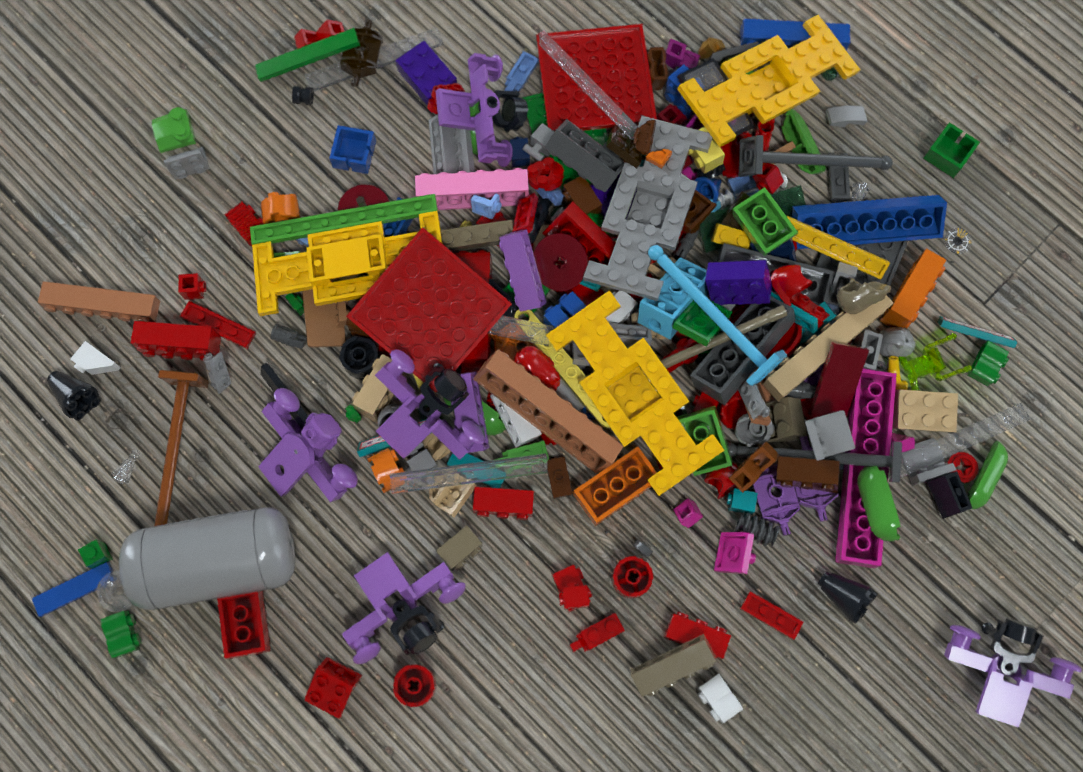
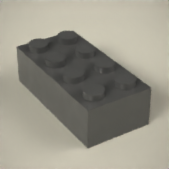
(584, 155)

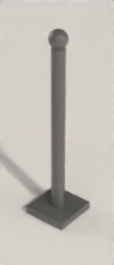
(752, 158)
(892, 462)

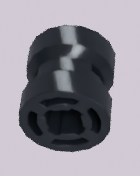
(302, 95)

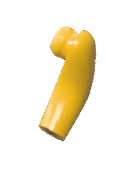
(893, 367)

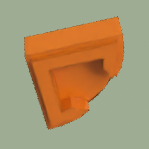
(659, 157)

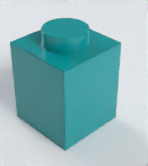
(741, 502)

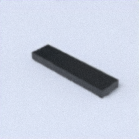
(275, 383)

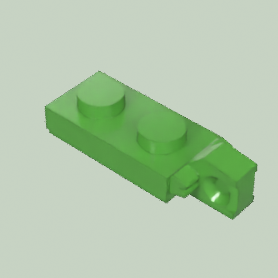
(527, 450)

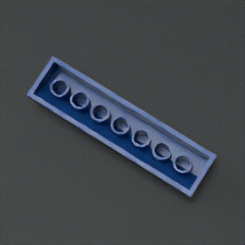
(877, 219)

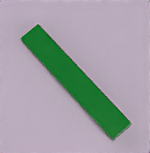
(307, 54)

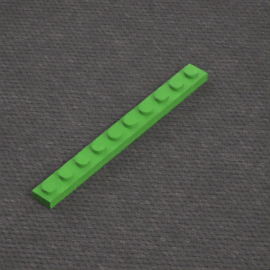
(384, 212)

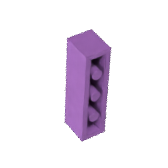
(522, 270)
(471, 410)

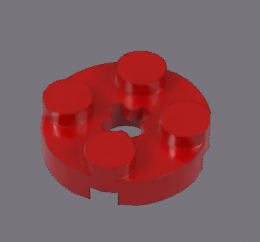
(547, 166)

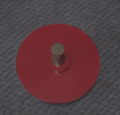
(362, 196)

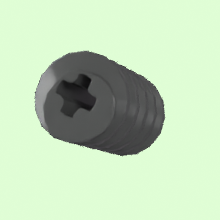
(758, 529)

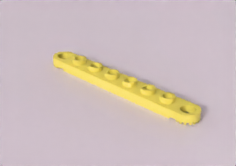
(567, 371)

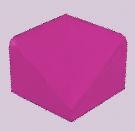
(908, 442)
(688, 513)

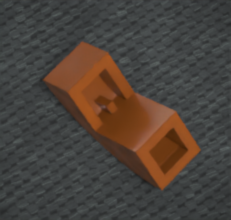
(753, 466)

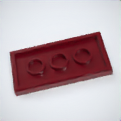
(838, 379)

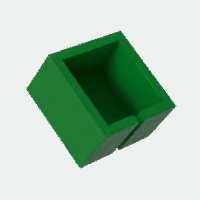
(949, 155)

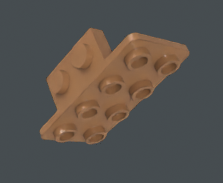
(324, 322)

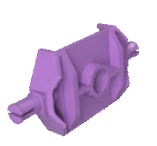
(814, 498)
(773, 508)

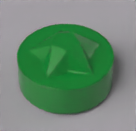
(352, 414)

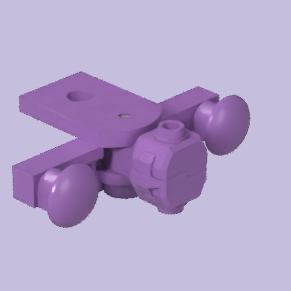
(304, 449)

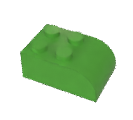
(764, 222)
(700, 426)

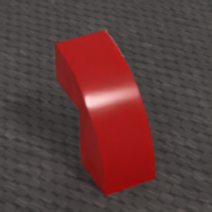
(327, 29)

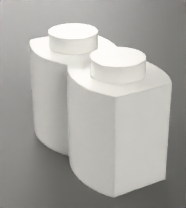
(720, 699)

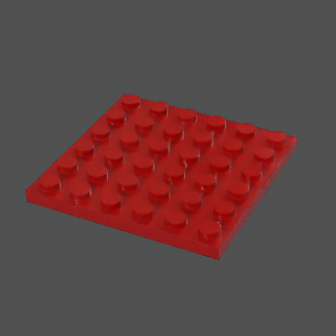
(614, 61)
(429, 306)

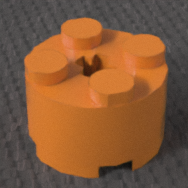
(279, 208)
(384, 464)

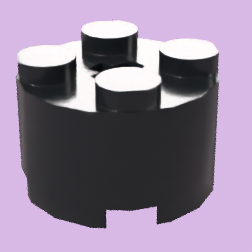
(352, 349)

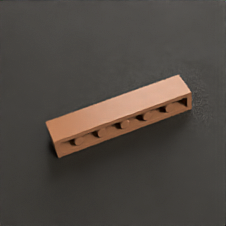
(98, 301)

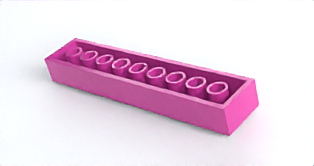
(871, 429)

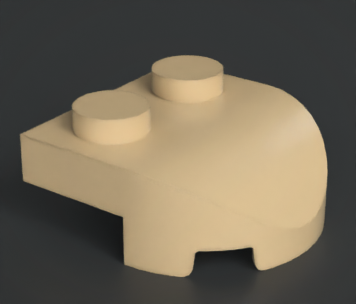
(451, 498)

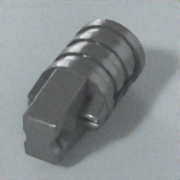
(288, 336)
(803, 391)

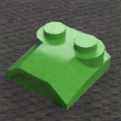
(173, 130)

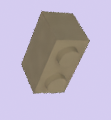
(460, 548)

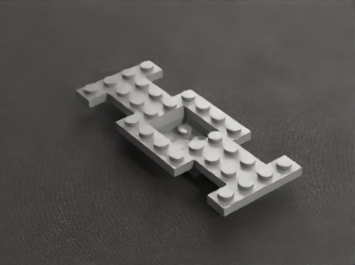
(655, 213)

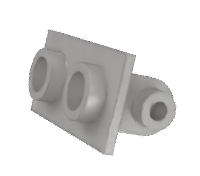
(218, 371)
(753, 400)

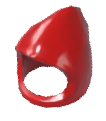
(789, 282)
(720, 480)

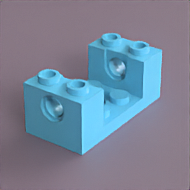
(673, 300)

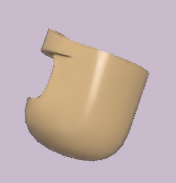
(435, 447)

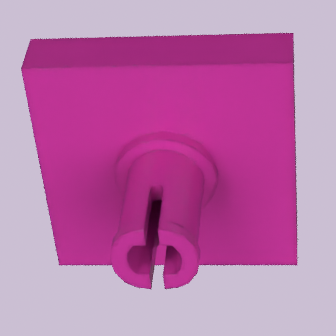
(734, 552)

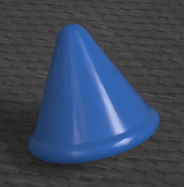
(708, 187)

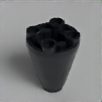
(73, 395)
(847, 595)

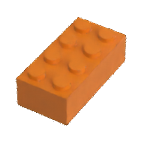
(914, 290)
(615, 486)

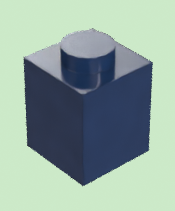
(520, 157)

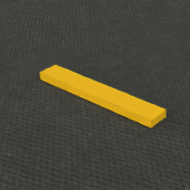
(839, 249)

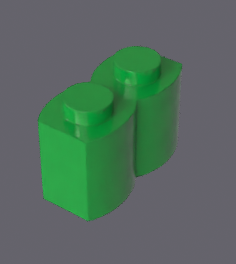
(988, 363)
(120, 634)

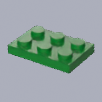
(698, 324)

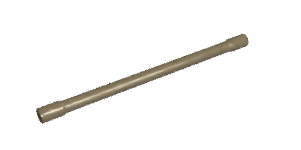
(768, 317)

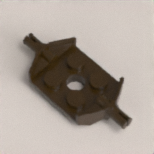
(364, 62)

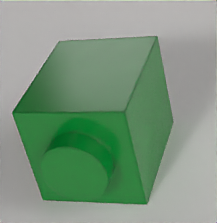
(95, 554)

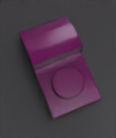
(678, 55)

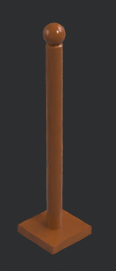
(183, 381)

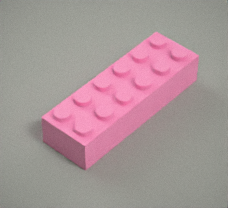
(458, 188)

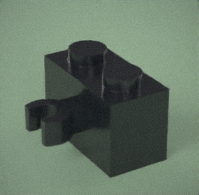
(950, 495)

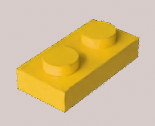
(731, 236)

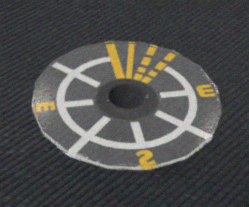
(958, 240)

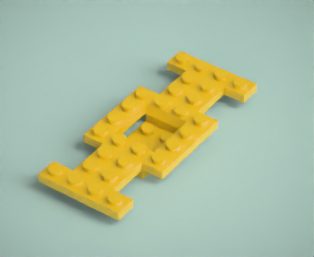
(772, 88)
(328, 257)
(628, 397)

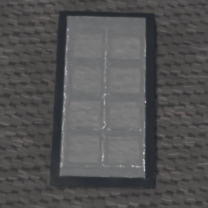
(708, 76)

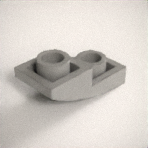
(842, 115)

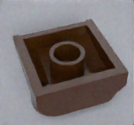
(697, 213)

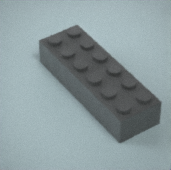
(821, 278)
(728, 366)

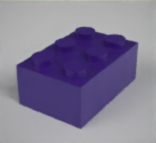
(424, 70)
(739, 282)

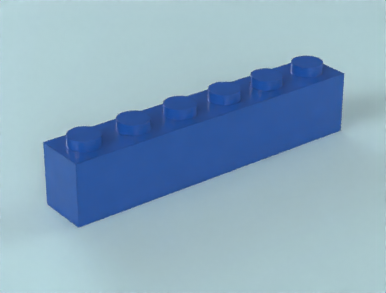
(789, 31)

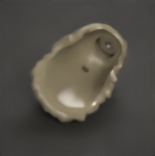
(857, 297)

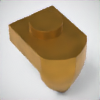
(709, 47)

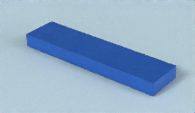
(70, 590)

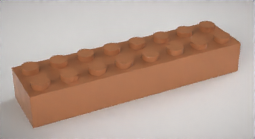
(548, 412)

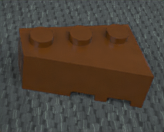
(808, 473)

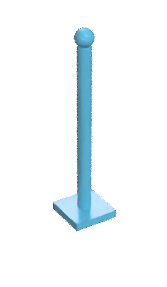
(764, 366)

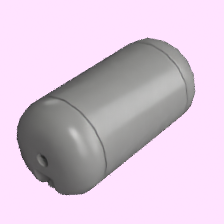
(207, 558)

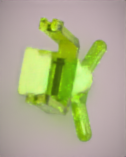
(930, 363)

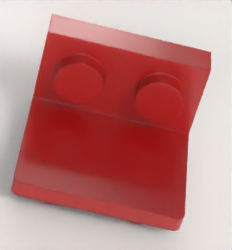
(332, 687)

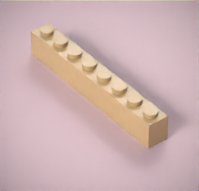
(814, 355)

